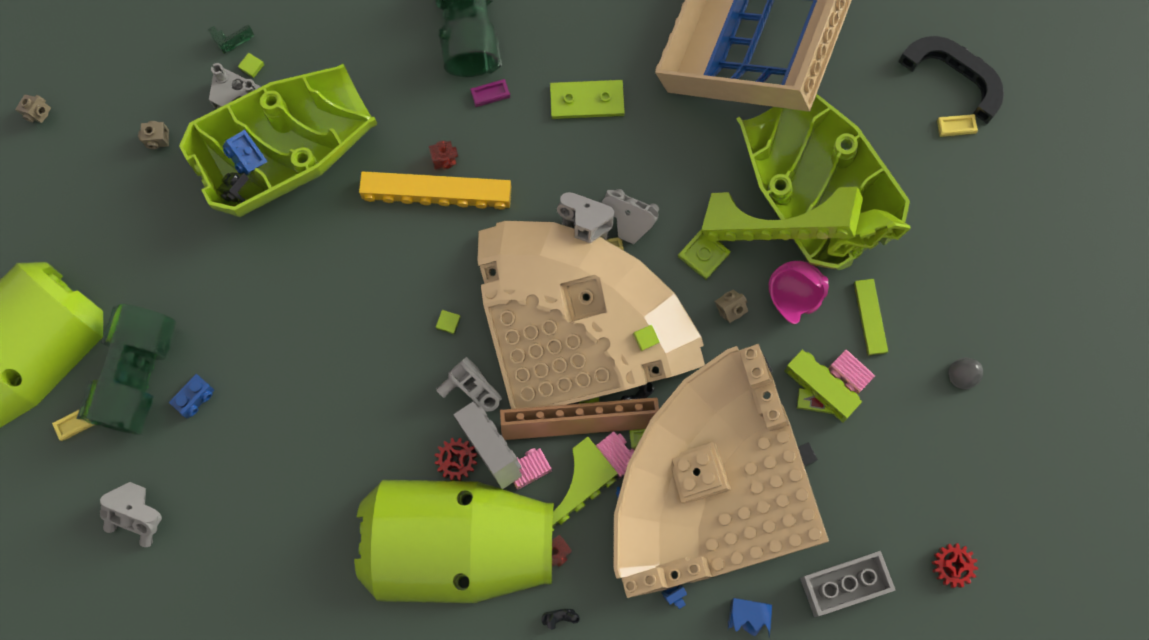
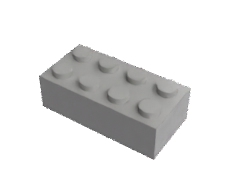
(489, 444)
(847, 584)

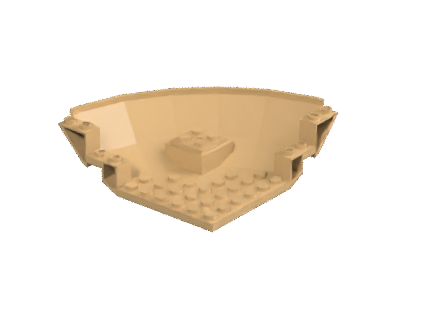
(568, 348)
(750, 487)

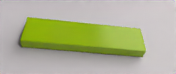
(871, 317)

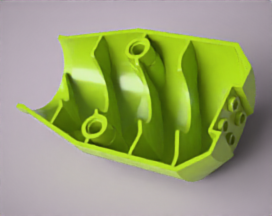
(296, 125)
(804, 161)
(41, 335)
(425, 540)

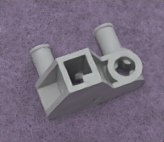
(228, 86)
(587, 216)
(636, 223)
(472, 382)
(127, 509)

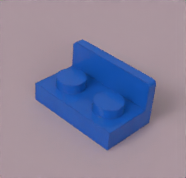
(244, 153)
(192, 396)

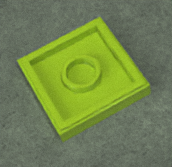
(704, 255)

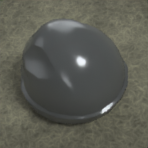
(965, 373)

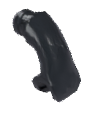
(644, 391)
(553, 617)

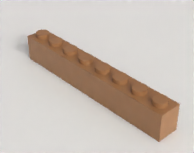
(577, 418)

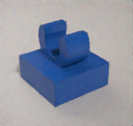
(675, 596)

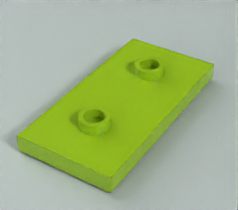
(587, 99)

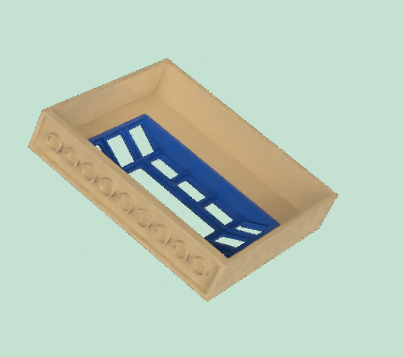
(708, 30)

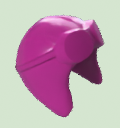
(797, 289)

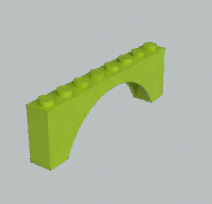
(831, 219)
(589, 477)

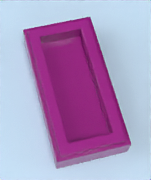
(490, 93)

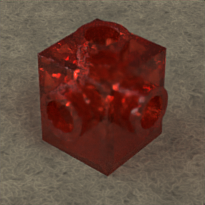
(443, 155)
(563, 551)

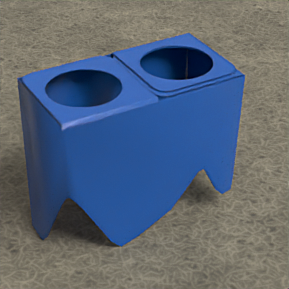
(749, 615)

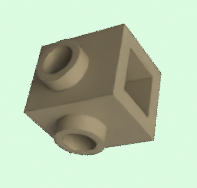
(33, 108)
(154, 134)
(731, 305)

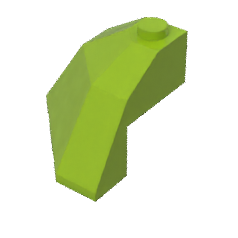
(870, 229)

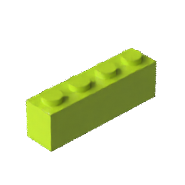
(823, 385)

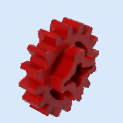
(464, 453)
(953, 573)

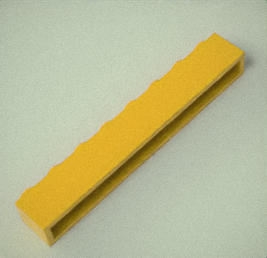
(435, 189)

